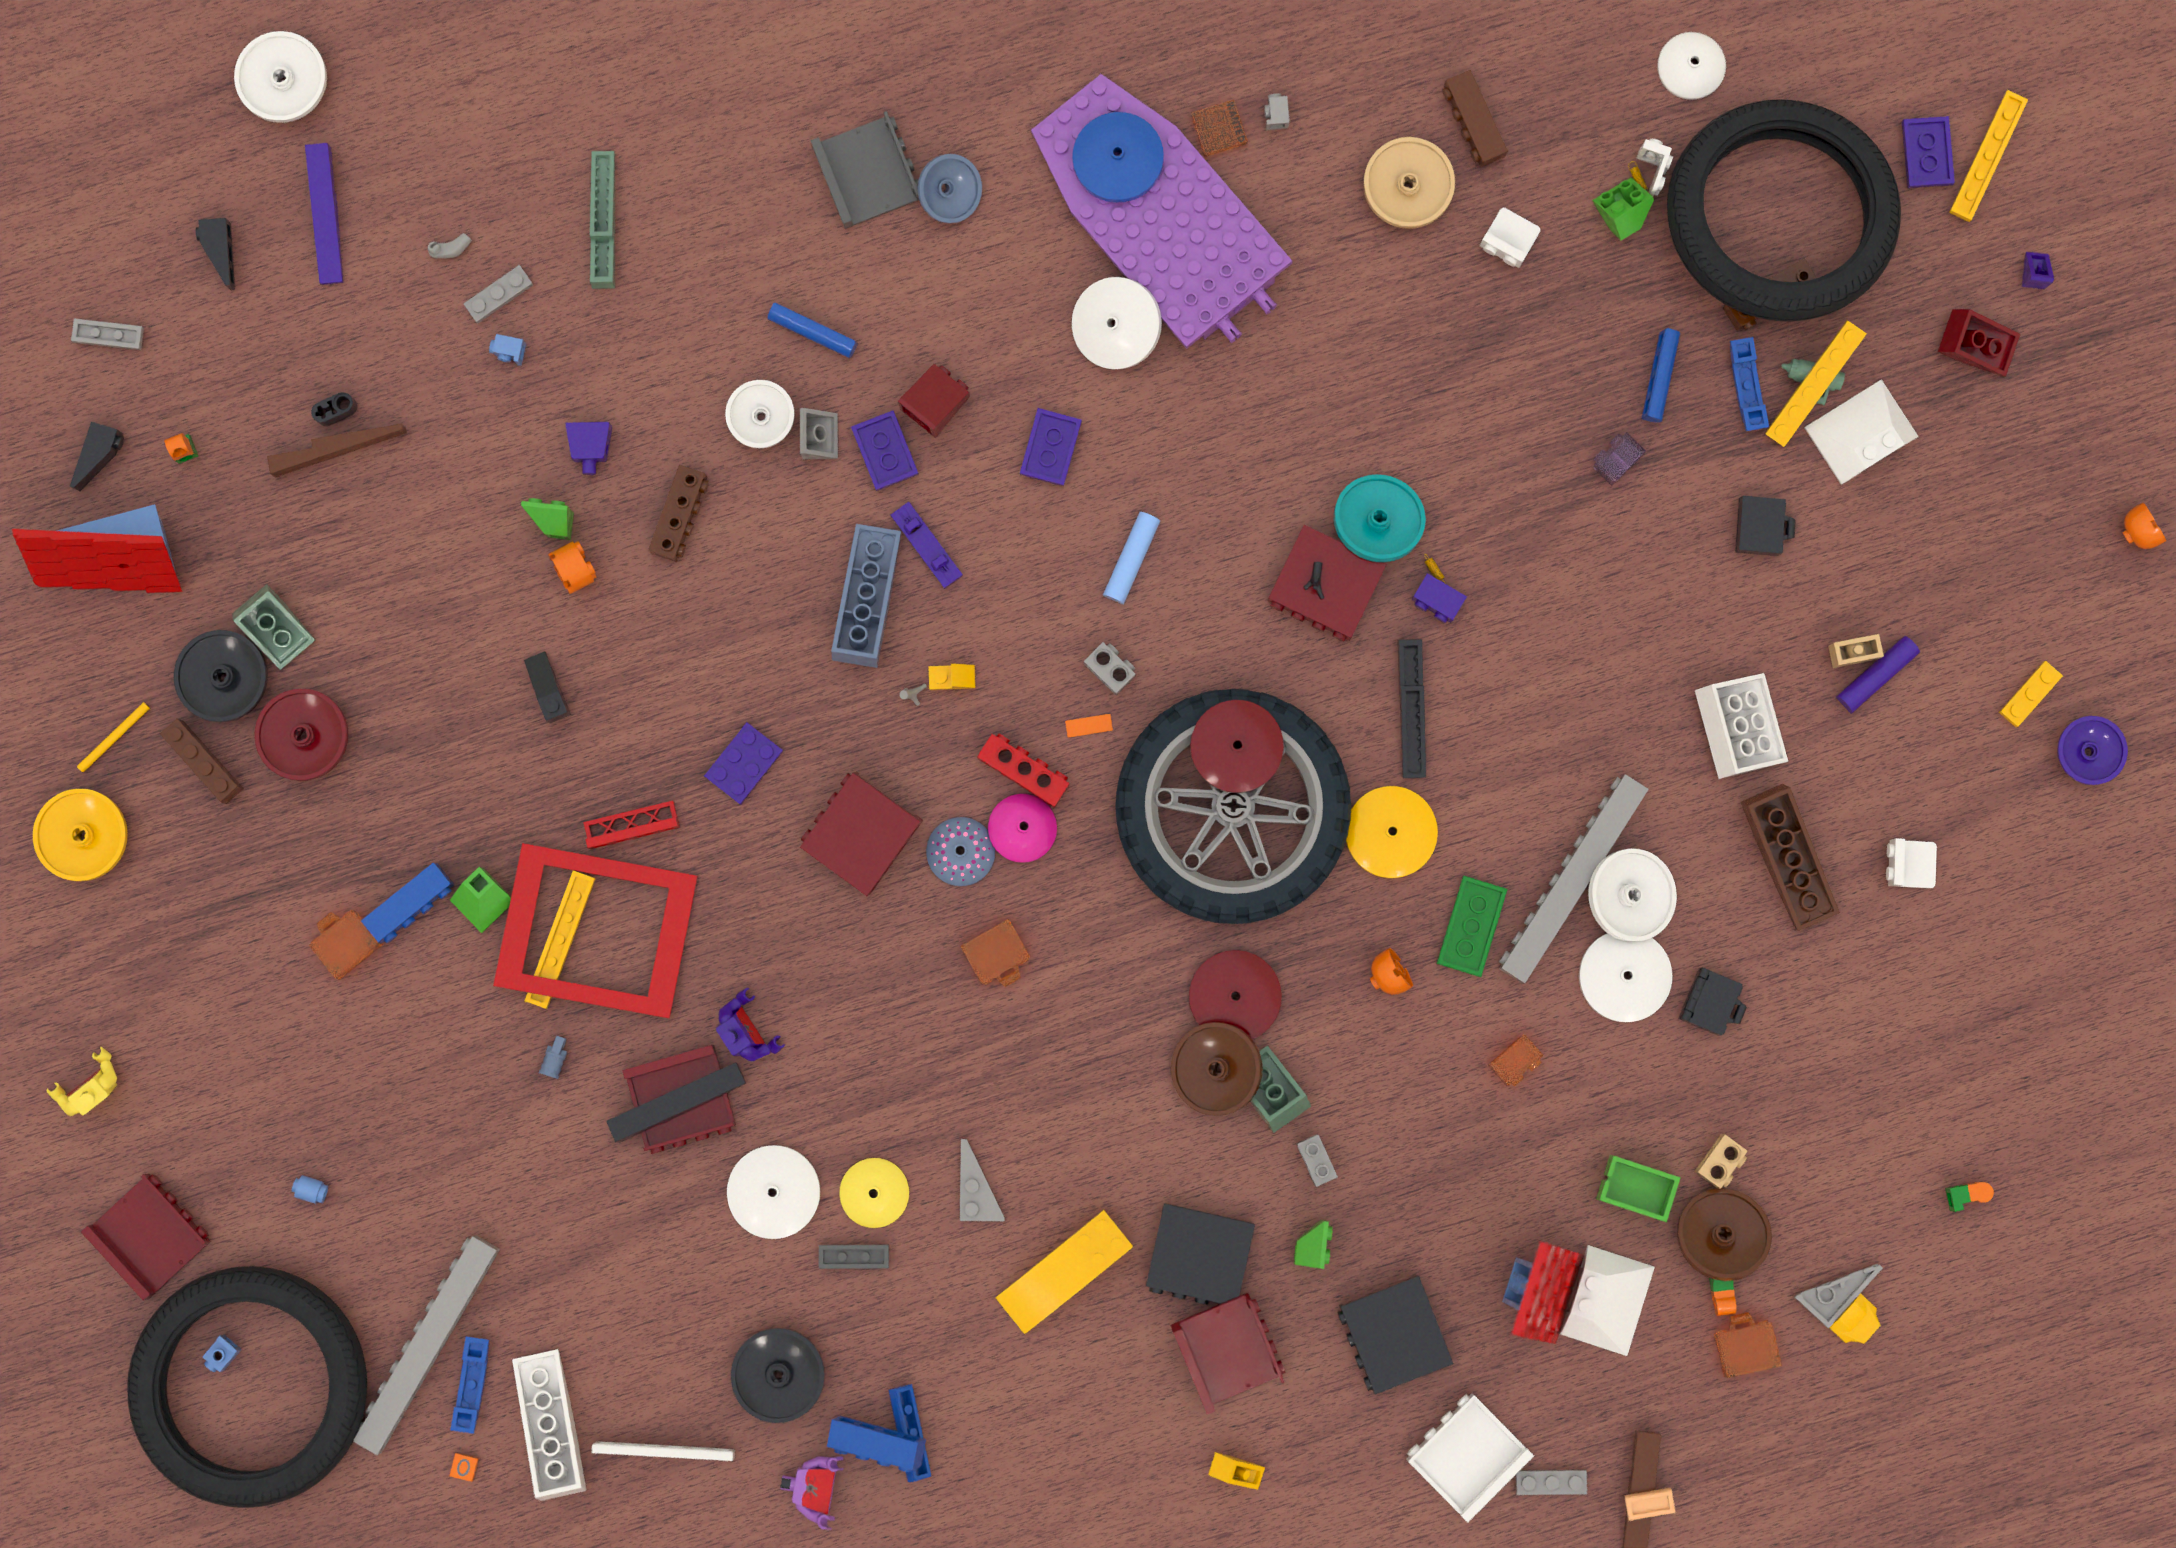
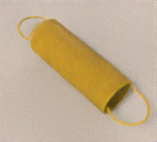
(1636, 174)
(1434, 569)

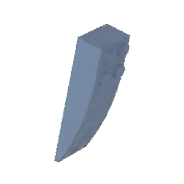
(866, 596)

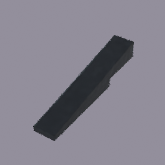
(1412, 708)
(675, 1103)

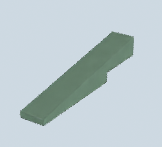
(602, 220)

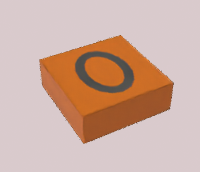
(464, 1467)

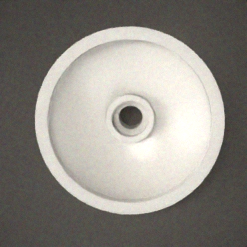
(1685, 78)
(749, 402)

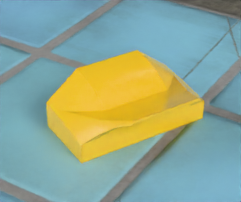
(1857, 1321)

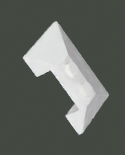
(1861, 432)
(1607, 1300)

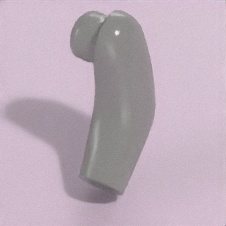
(450, 249)

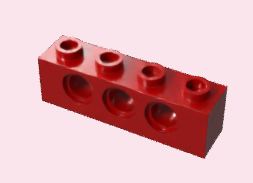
(999, 743)

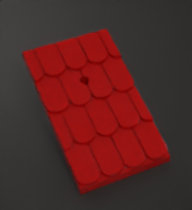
(111, 552)
(1542, 1291)

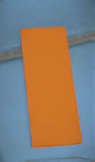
(1089, 725)

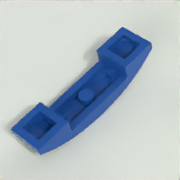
(1747, 384)
(471, 1385)

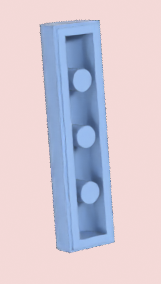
(1131, 557)

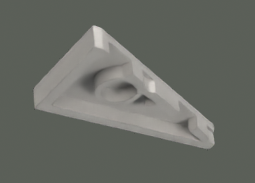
(976, 1196)
(1834, 1297)

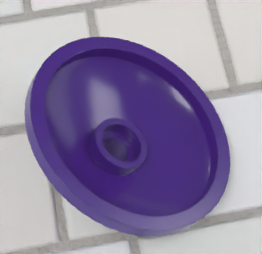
(2106, 745)

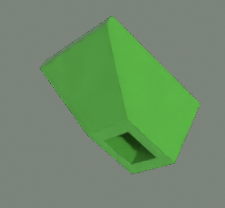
(1624, 207)
(553, 518)
(481, 899)
(1311, 1246)

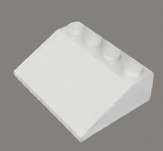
(1741, 725)

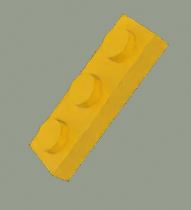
(2030, 694)

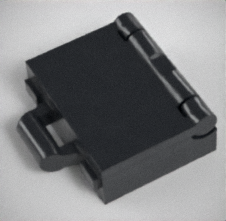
(1762, 526)
(1712, 1002)

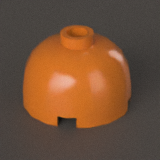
(2142, 528)
(1390, 974)

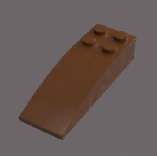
(1790, 856)

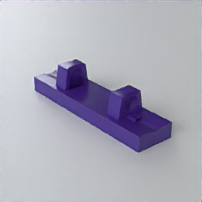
(926, 545)

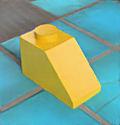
(1236, 1471)

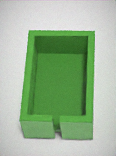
(1638, 1188)

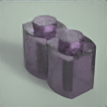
(1618, 458)

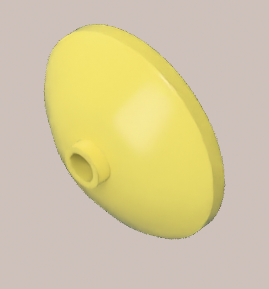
(891, 1189)

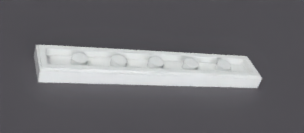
(663, 1451)

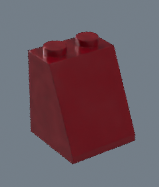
(934, 399)

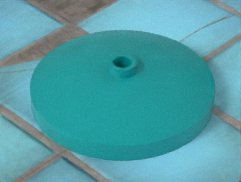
(1379, 518)

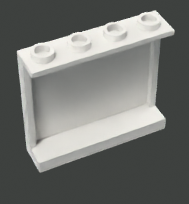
(1469, 1456)

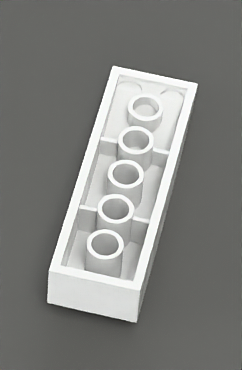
(548, 1426)

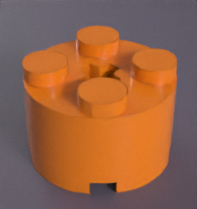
(571, 567)

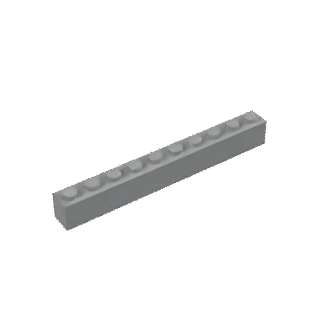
(1573, 878)
(426, 1344)

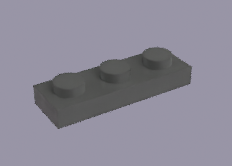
(853, 1256)

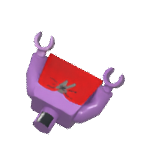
(814, 1488)

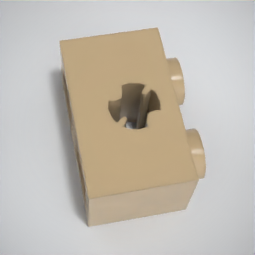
(1856, 651)

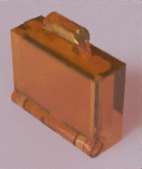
(344, 943)
(996, 953)
(1747, 1348)

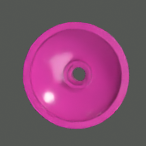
(1019, 844)

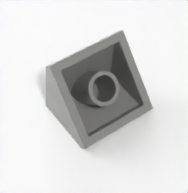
(818, 434)

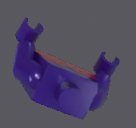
(740, 1033)

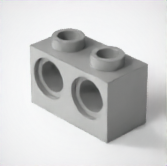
(1105, 672)
(1316, 1160)

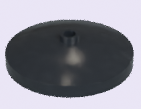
(200, 672)
(765, 1394)

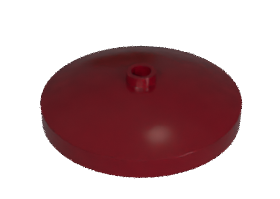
(280, 732)
(1233, 768)
(1240, 973)

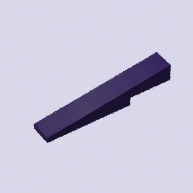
(324, 213)

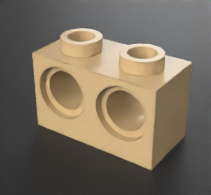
(1716, 1157)

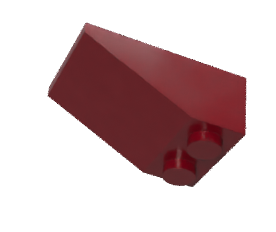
(1978, 341)

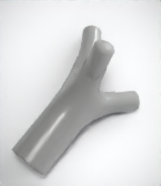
(912, 693)

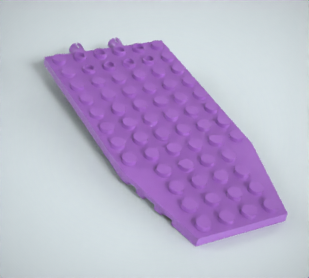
(1181, 238)

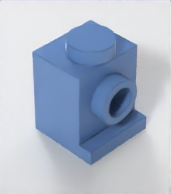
(508, 348)
(229, 1352)

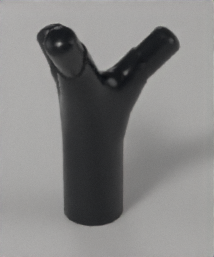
(1316, 579)

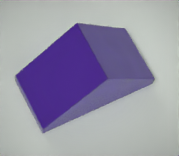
(2037, 271)

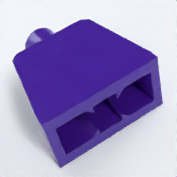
(589, 443)

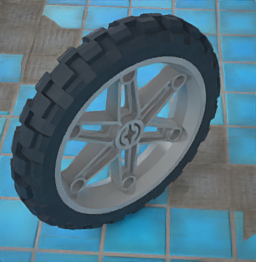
(1232, 900)

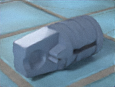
(554, 1058)

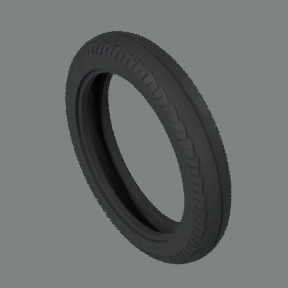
(1807, 125)
(149, 1400)

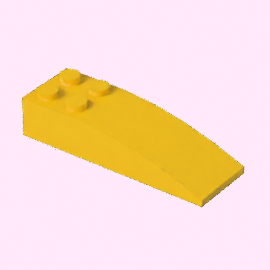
(1064, 1271)

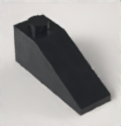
(216, 240)
(98, 450)
(546, 688)

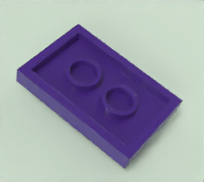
(1928, 152)
(1050, 447)
(884, 450)
(743, 763)

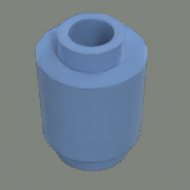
(310, 1189)

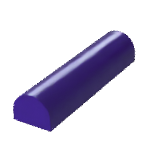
(1878, 674)

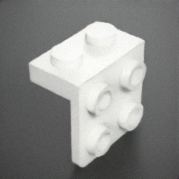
(1657, 154)
(1510, 237)
(1911, 863)

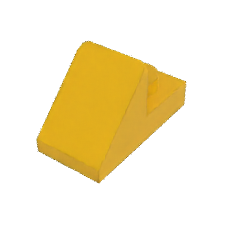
(952, 677)

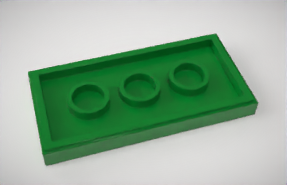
(1472, 926)

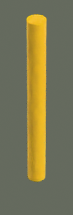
(113, 737)

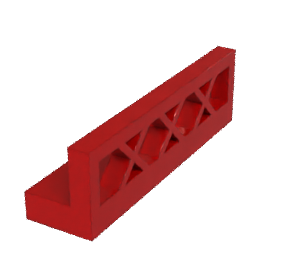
(634, 832)

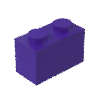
(1438, 599)

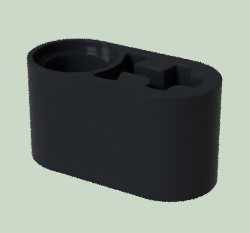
(331, 417)

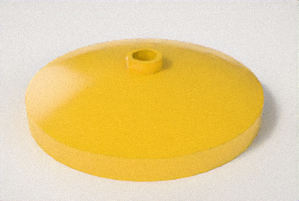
(59, 833)
(1377, 849)

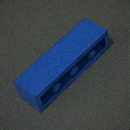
(407, 903)
(876, 1443)

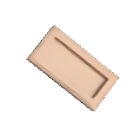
(1649, 1504)

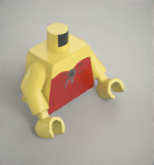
(90, 1091)

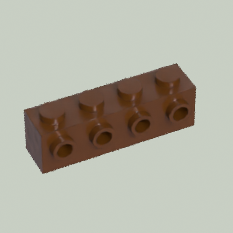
(1795, 273)
(678, 513)

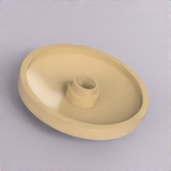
(1411, 162)

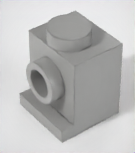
(1277, 112)

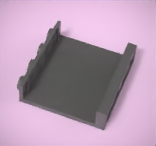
(867, 171)

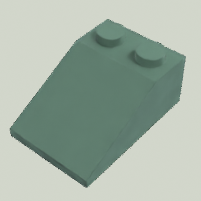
(272, 627)
(1278, 1095)

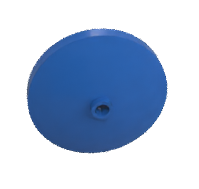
(1121, 176)

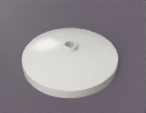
(266, 63)
(1135, 327)
(1632, 895)
(1604, 981)
(795, 1186)

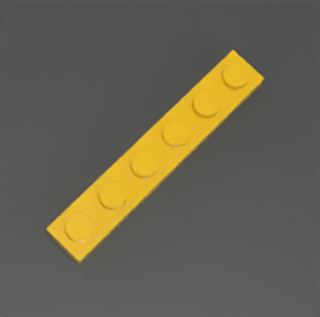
(1988, 156)
(1815, 383)
(562, 933)

